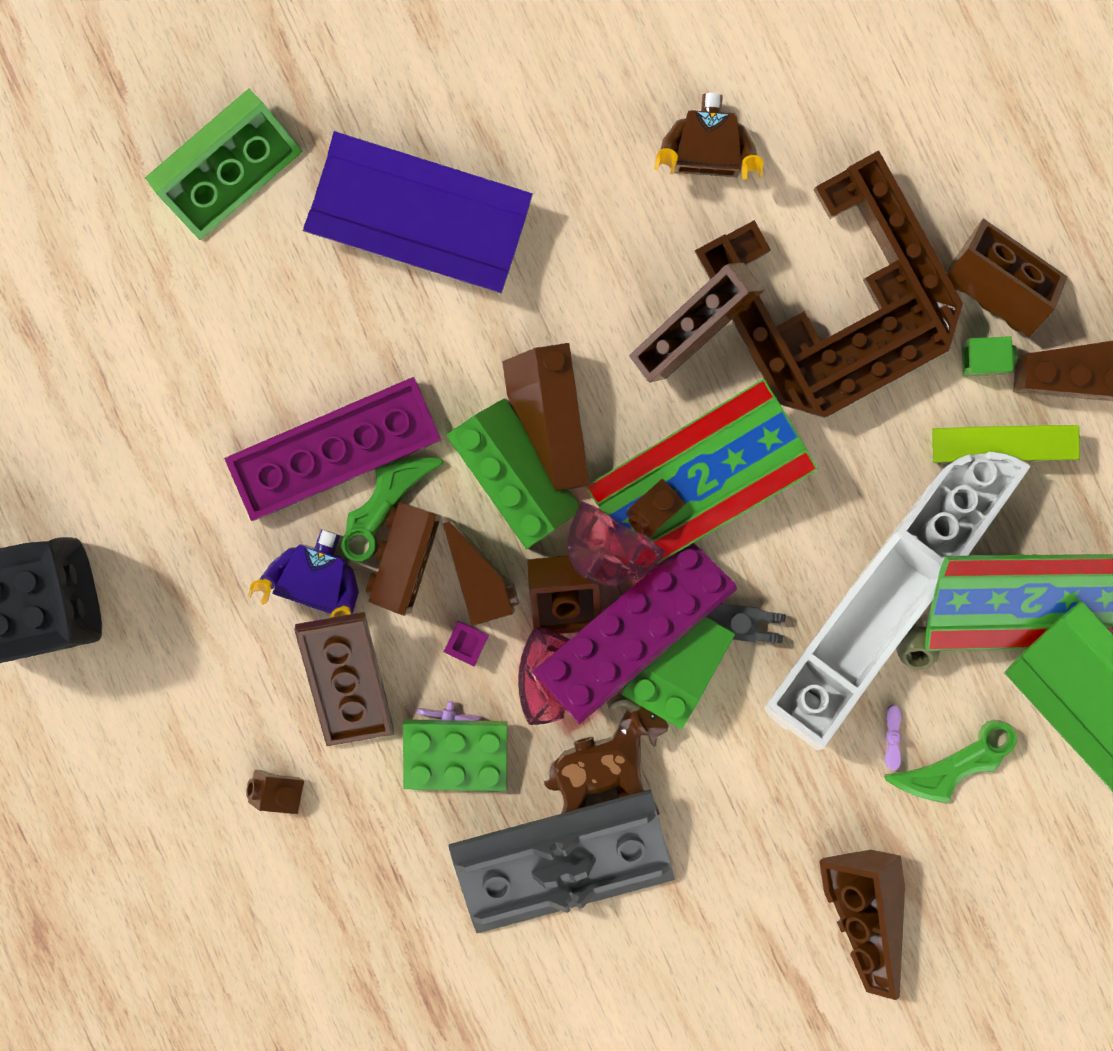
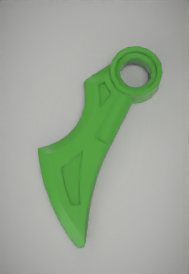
(391, 485)
(939, 779)

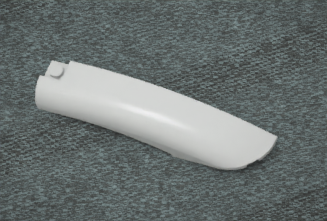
(891, 595)

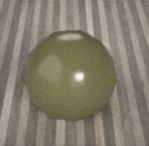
(913, 652)

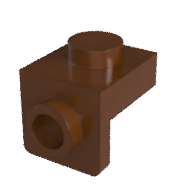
(654, 508)
(274, 792)

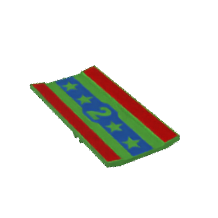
(715, 465)
(1014, 598)

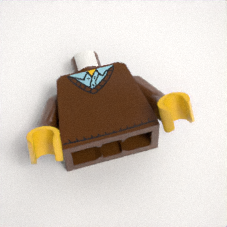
(709, 143)

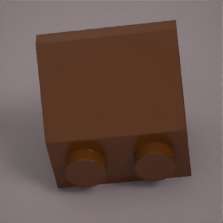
(560, 596)

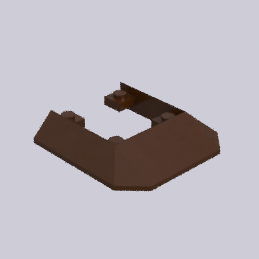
(912, 297)

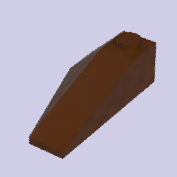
(545, 399)

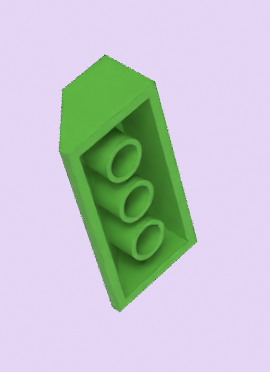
(223, 164)
(511, 473)

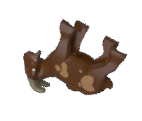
(606, 763)

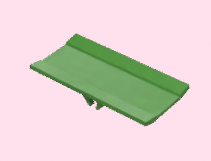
(1071, 685)

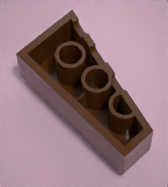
(1068, 372)

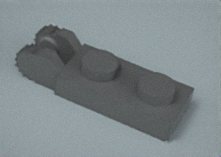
(744, 622)

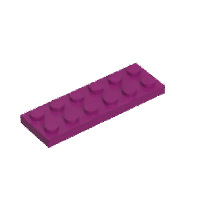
(333, 449)
(634, 631)

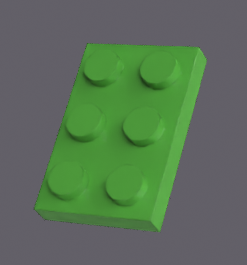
(455, 755)

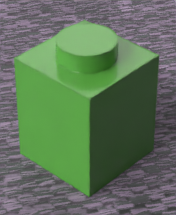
(988, 356)

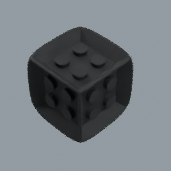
(46, 598)

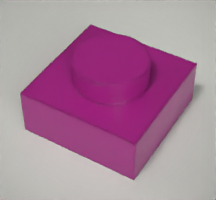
(466, 643)

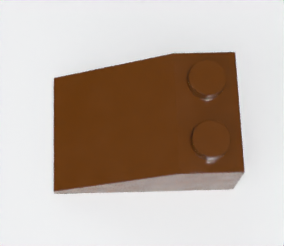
(481, 583)

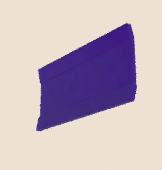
(418, 212)

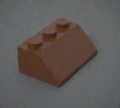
(1006, 278)
(403, 558)

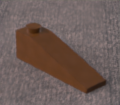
(870, 904)

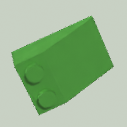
(681, 674)

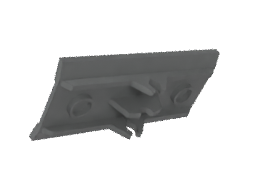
(562, 861)

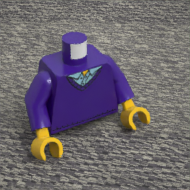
(312, 577)

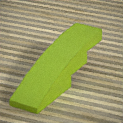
(1021, 442)

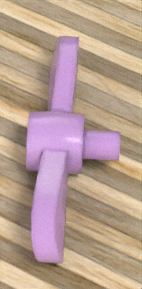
(448, 713)
(893, 738)

